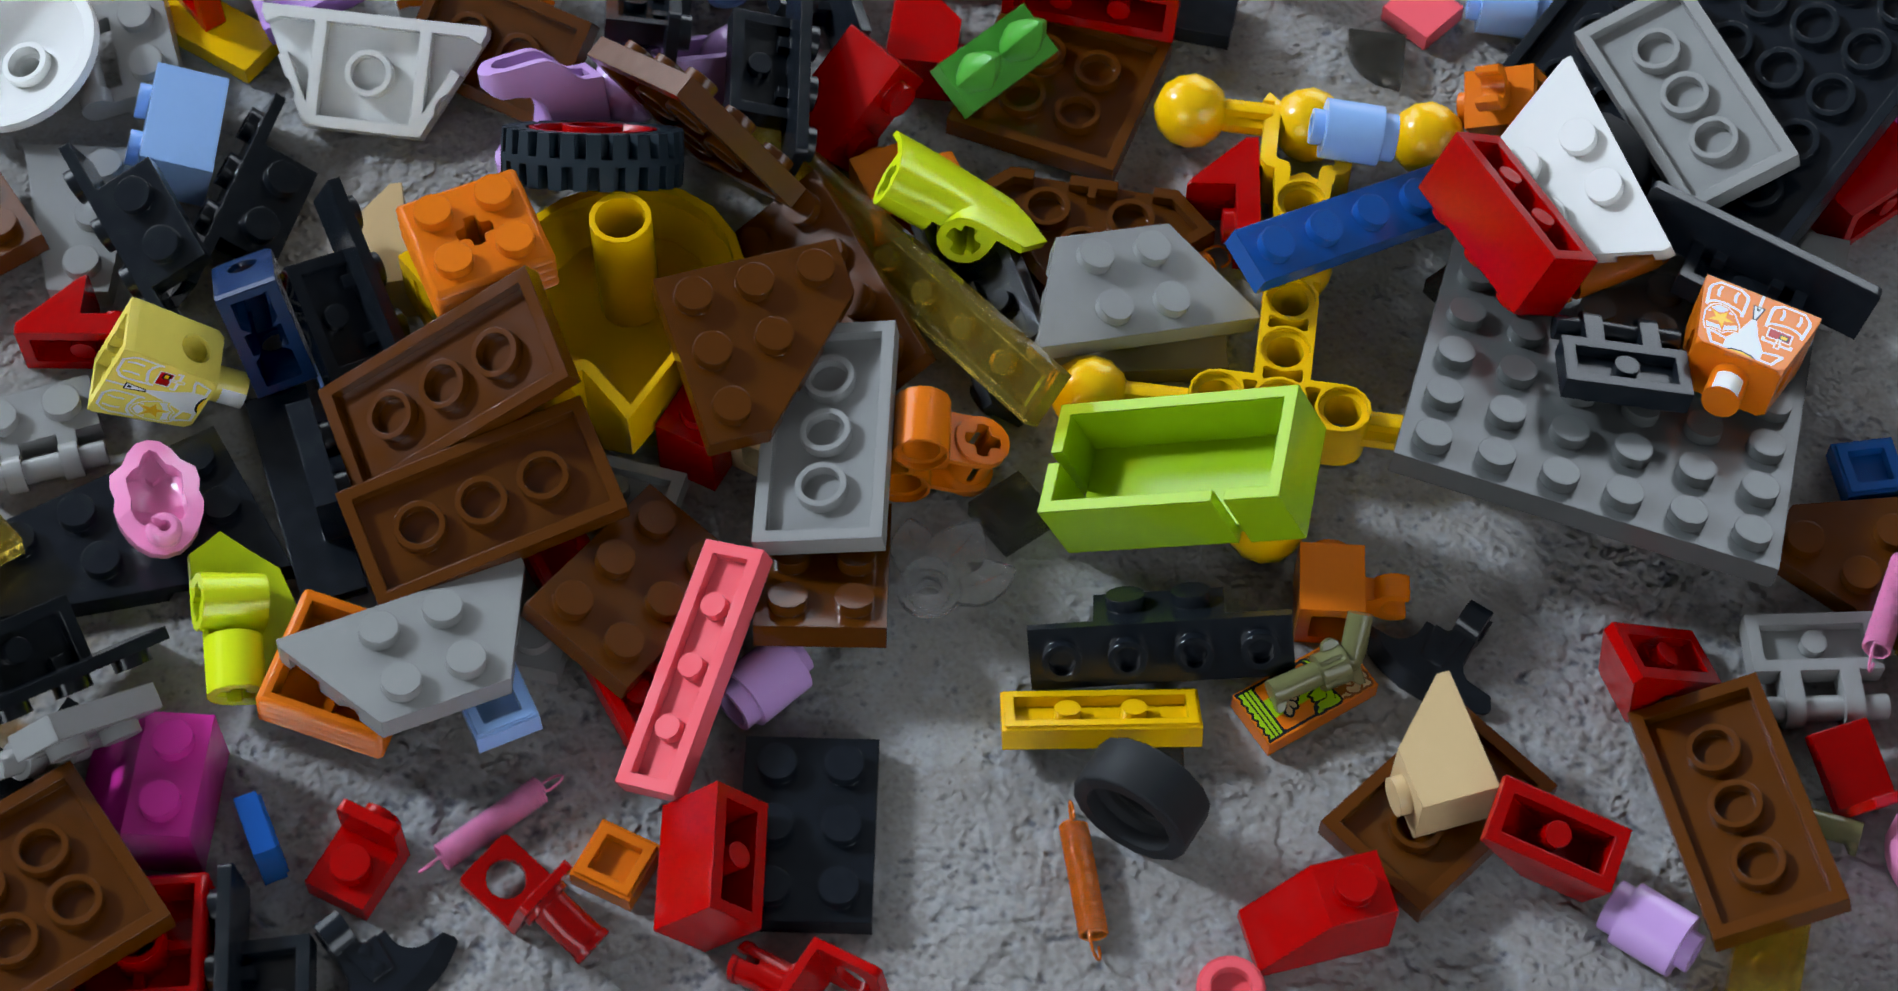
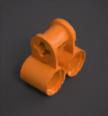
(935, 450)

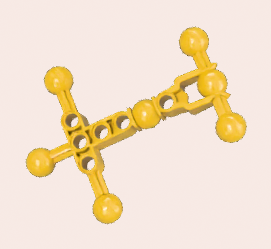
(1191, 115)

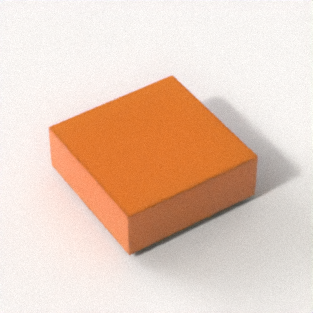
(616, 865)

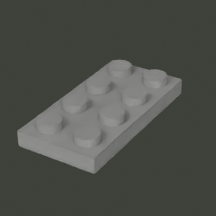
(1687, 99)
(831, 457)

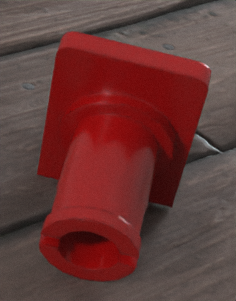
(539, 902)
(814, 970)

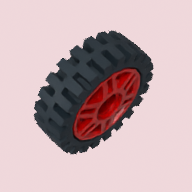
(594, 155)

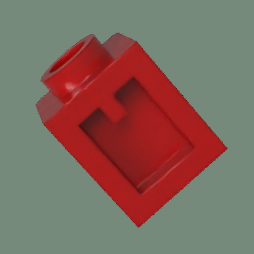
(359, 859)

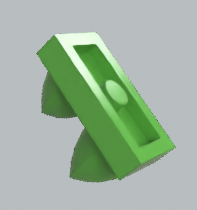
(994, 60)

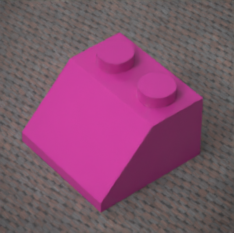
(163, 789)

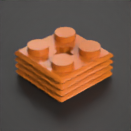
(474, 238)
(295, 699)

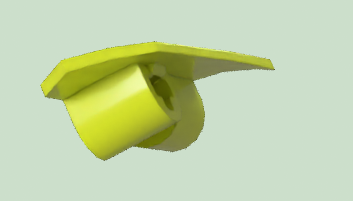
(969, 212)
(241, 611)

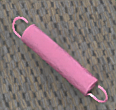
(1884, 620)
(491, 822)

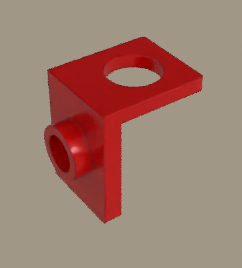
(1851, 769)

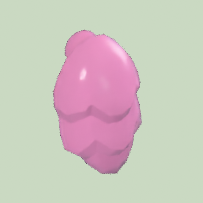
(157, 500)

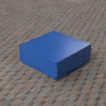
(1864, 468)
(261, 837)

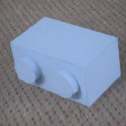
(180, 128)

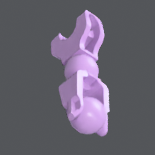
(586, 92)

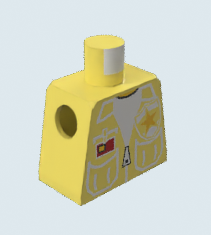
(162, 368)

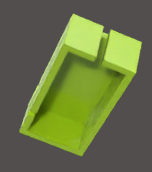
(1183, 470)

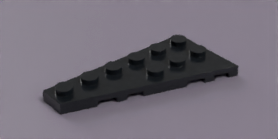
(81, 553)

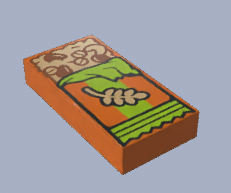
(1301, 713)

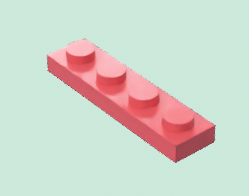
(694, 671)

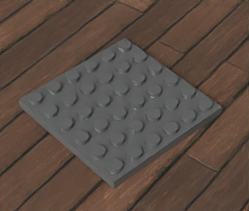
(1670, 482)

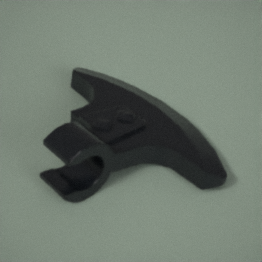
(1417, 659)
(380, 961)

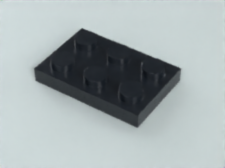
(817, 831)

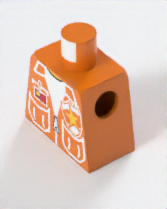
(1743, 347)

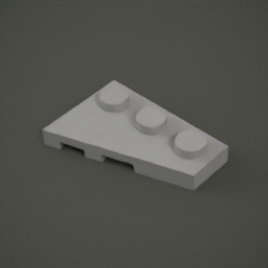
(66, 220)

